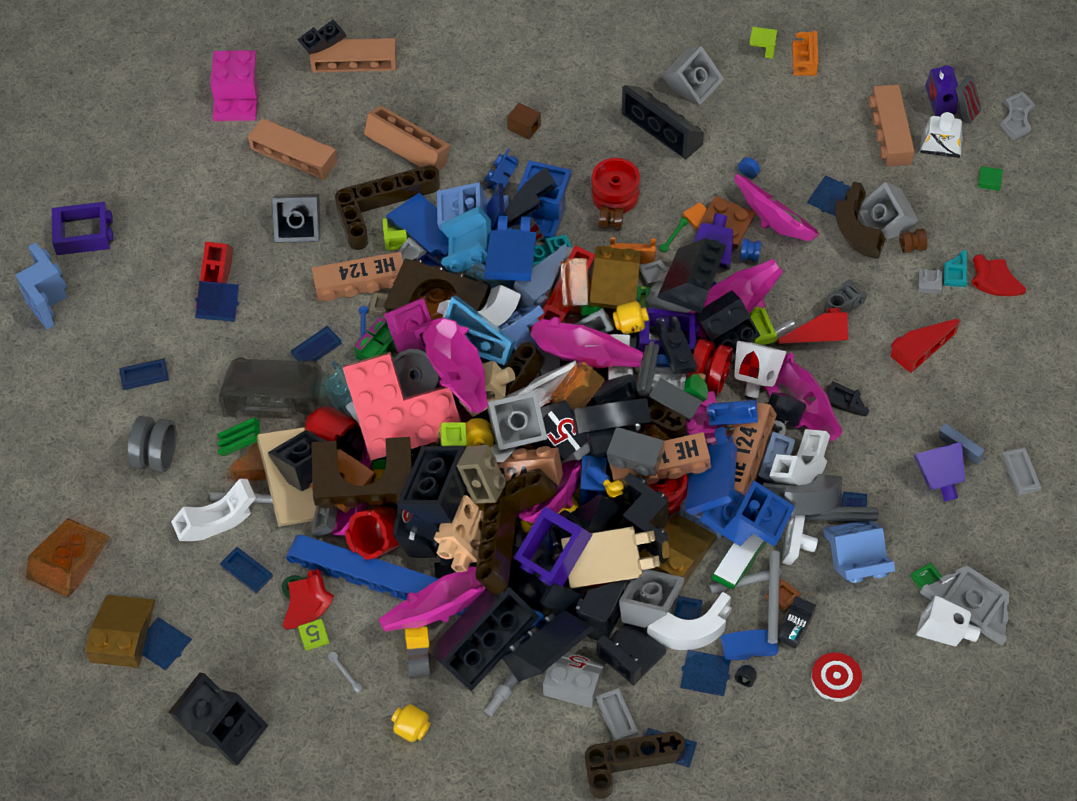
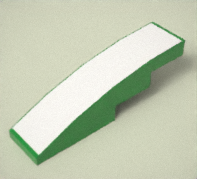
(738, 561)

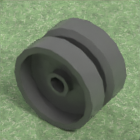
(415, 360)
(152, 443)

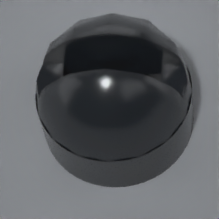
(747, 672)

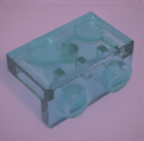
(337, 388)

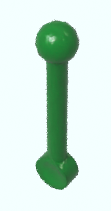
(664, 247)

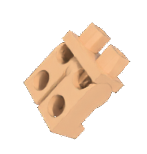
(462, 536)

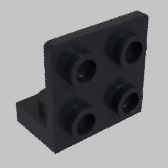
(630, 652)

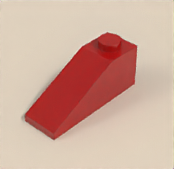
(216, 262)
(824, 327)
(922, 343)

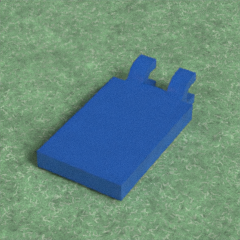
(420, 221)
(511, 251)
(716, 484)

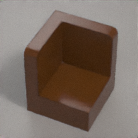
(524, 120)

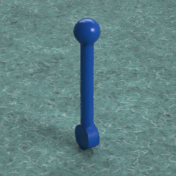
(363, 310)

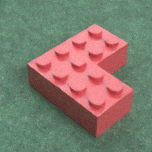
(386, 412)

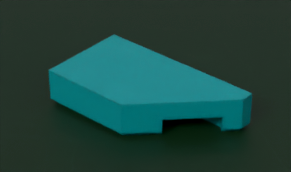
(956, 271)

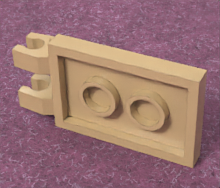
(611, 557)

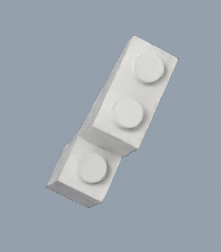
(545, 384)

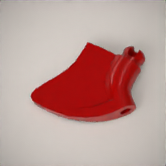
(995, 278)
(307, 600)

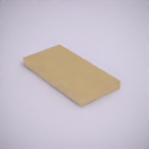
(289, 503)

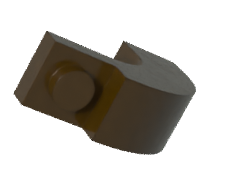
(861, 238)

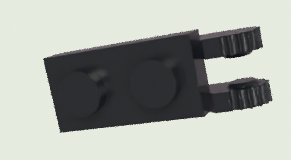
(675, 347)

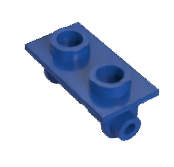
(504, 164)
(732, 413)

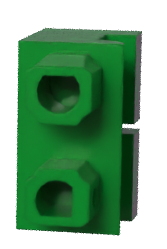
(376, 341)

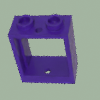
(83, 243)
(686, 320)
(569, 555)

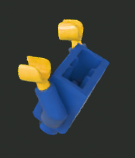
(595, 480)

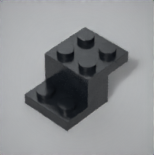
(647, 513)
(218, 718)

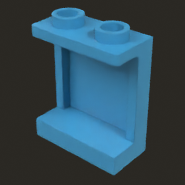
(467, 240)

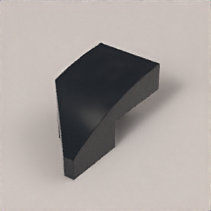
(846, 399)

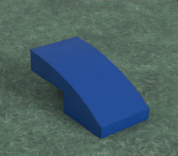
(746, 644)

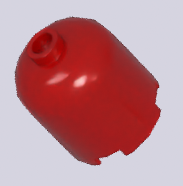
(330, 423)
(372, 531)

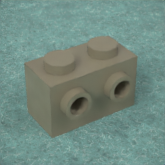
(481, 474)

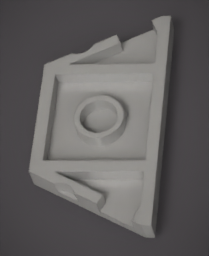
(979, 596)

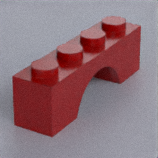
(554, 305)

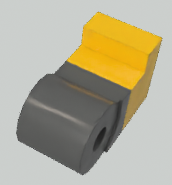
(418, 651)

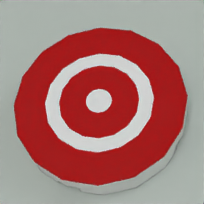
(836, 676)

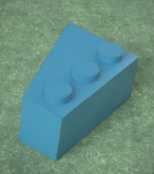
(483, 334)

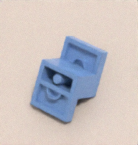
(461, 199)
(42, 285)
(517, 326)
(859, 550)

